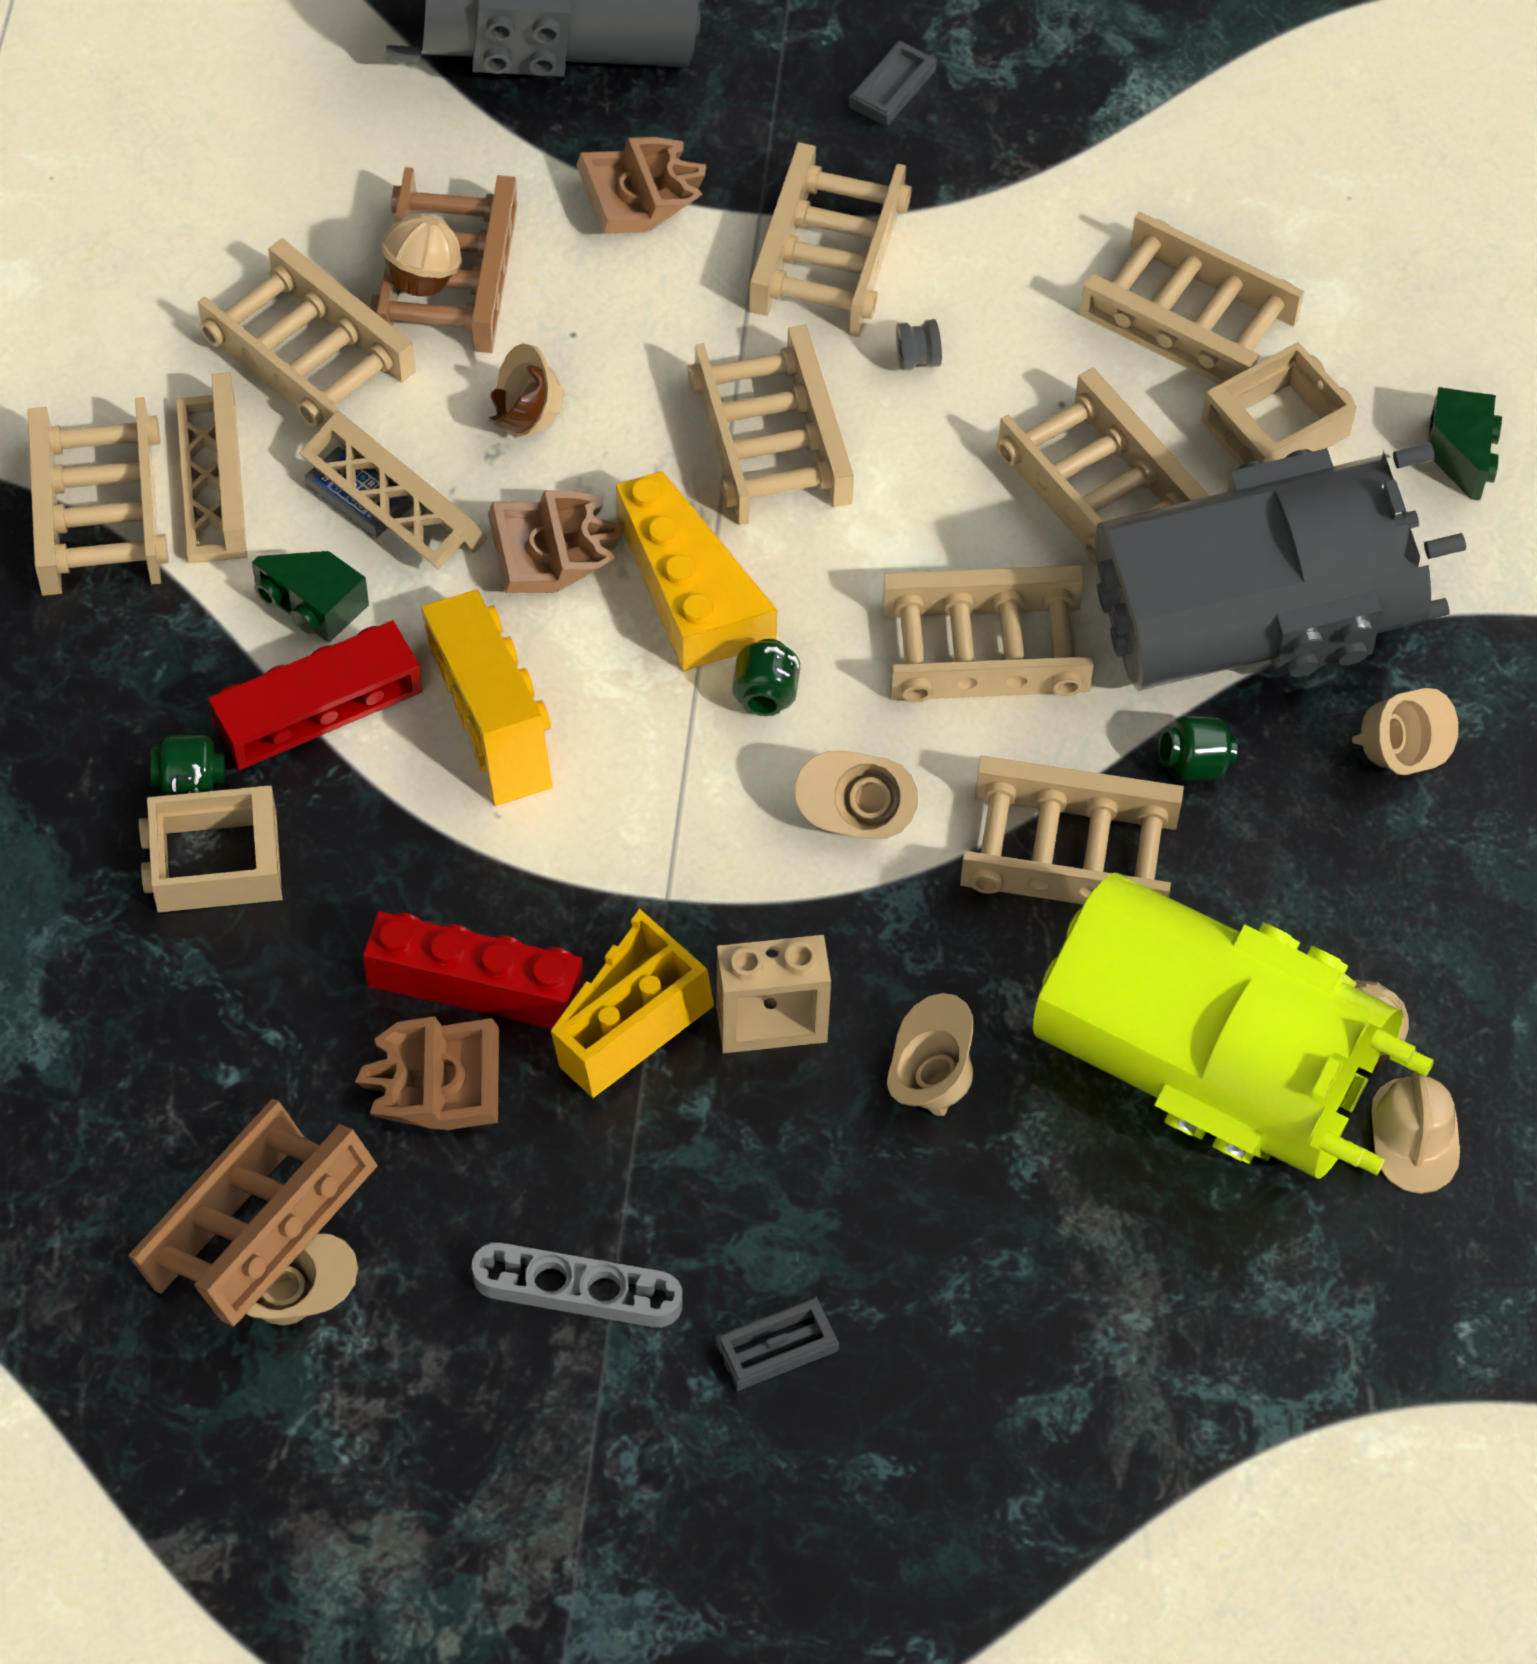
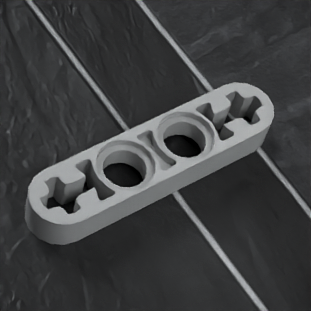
(579, 1275)

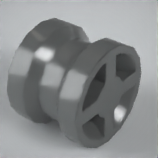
(918, 344)

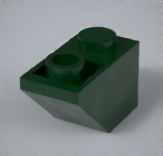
(1462, 437)
(312, 588)

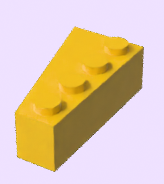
(692, 578)
(490, 694)

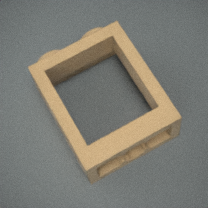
(1244, 438)
(207, 812)
(791, 983)

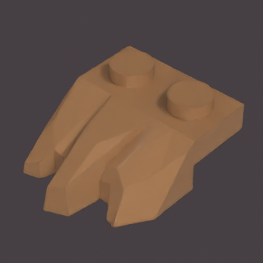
(639, 185)
(551, 540)
(436, 1074)

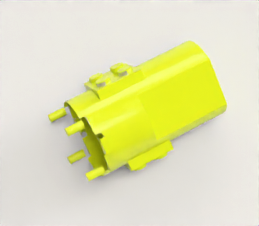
(1220, 1025)

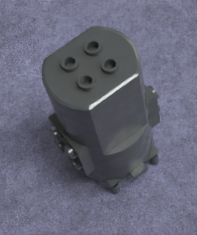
(546, 34)
(1277, 569)

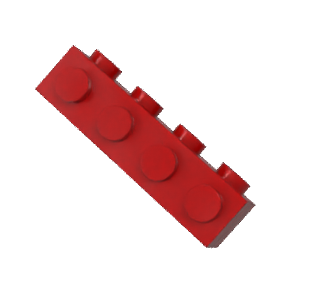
(315, 694)
(471, 969)

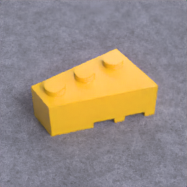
(631, 1007)

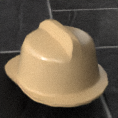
(1410, 731)
(856, 794)
(932, 1054)
(1416, 1133)
(311, 1283)

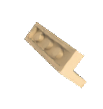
(226, 466)
(404, 482)

